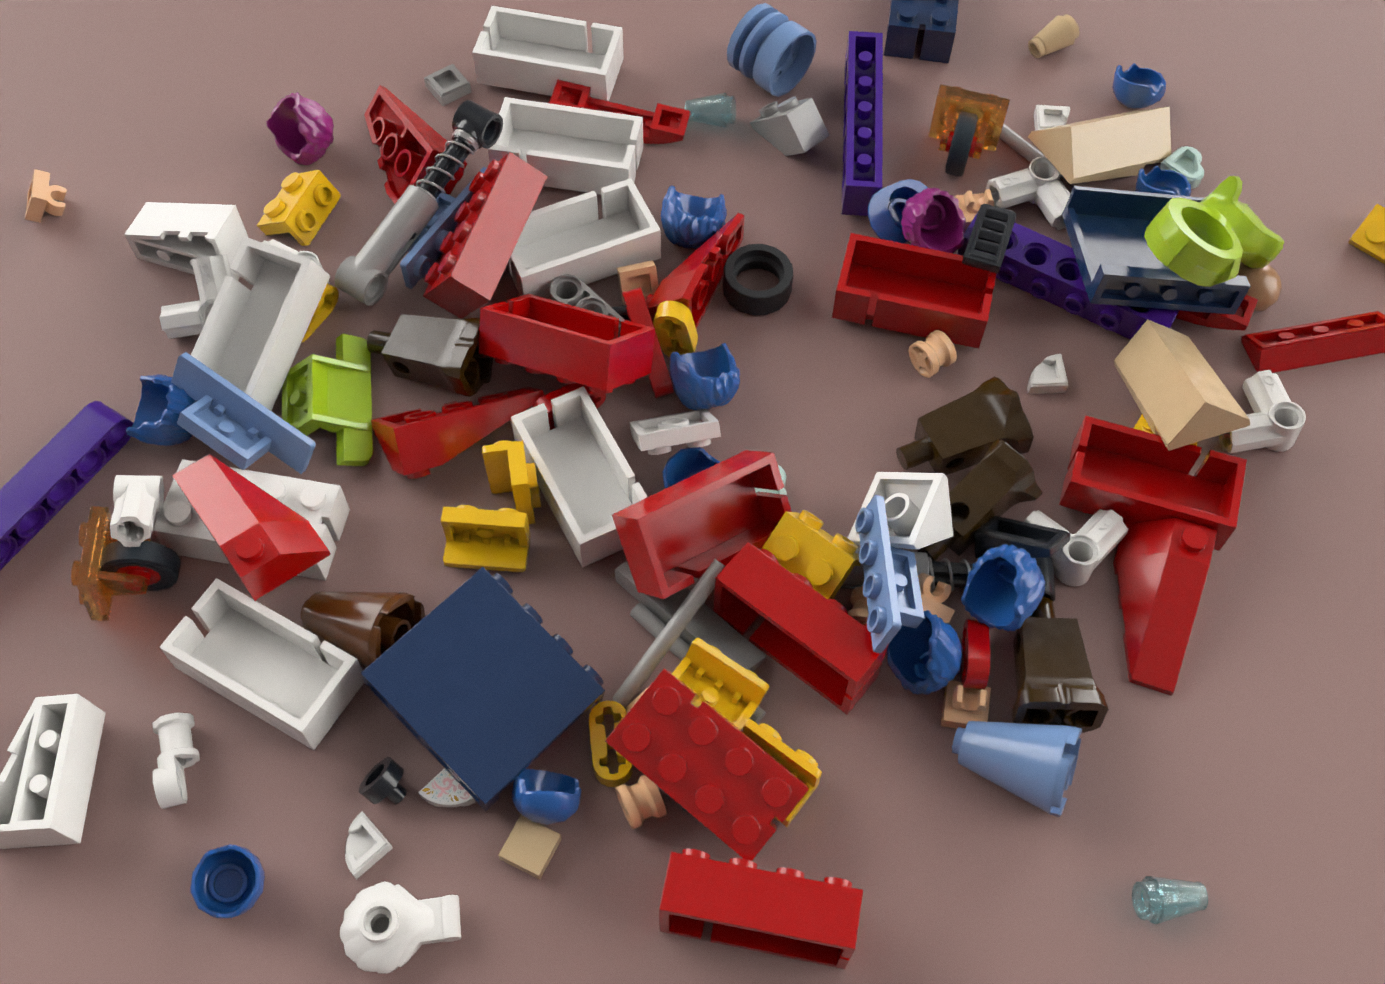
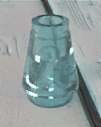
(713, 109)
(1167, 898)

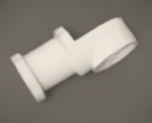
(175, 755)

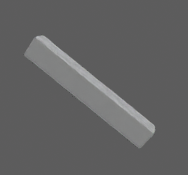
(704, 624)

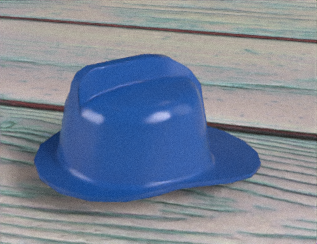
(887, 207)

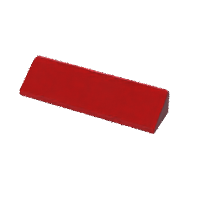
(1316, 342)

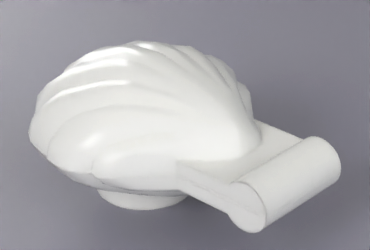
(390, 925)

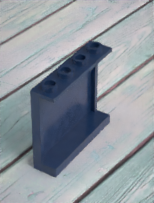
(1120, 267)
(483, 685)

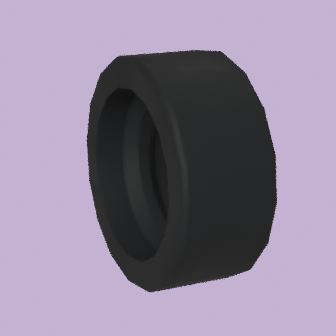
(757, 257)

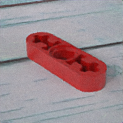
(639, 313)

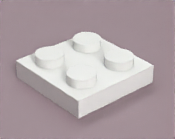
(662, 432)

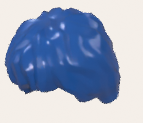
(690, 218)
(705, 377)
(159, 412)
(1003, 588)
(925, 655)

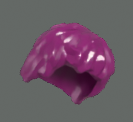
(301, 128)
(934, 221)

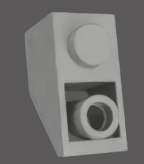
(791, 125)

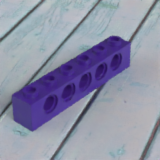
(862, 121)
(1052, 274)

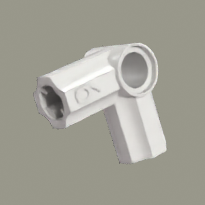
(1035, 184)
(190, 317)
(1274, 420)
(136, 508)
(1088, 545)

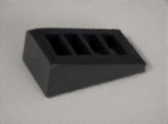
(991, 236)
(1034, 538)

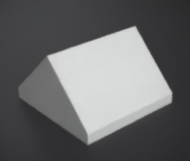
(915, 508)

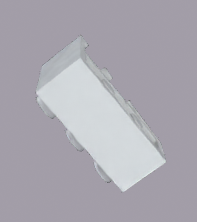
(50, 773)

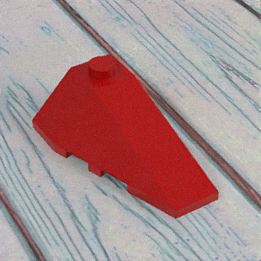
(404, 143)
(701, 273)
(429, 439)
(252, 528)
(1160, 588)

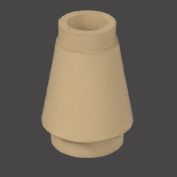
(1054, 36)

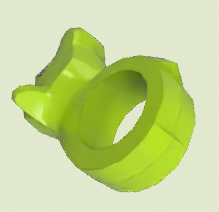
(1211, 237)

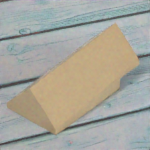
(1107, 145)
(1176, 387)

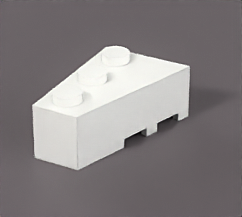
(183, 231)

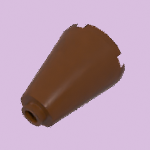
(361, 621)

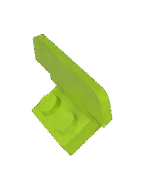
(335, 398)

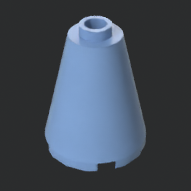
(1022, 758)

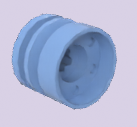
(771, 49)

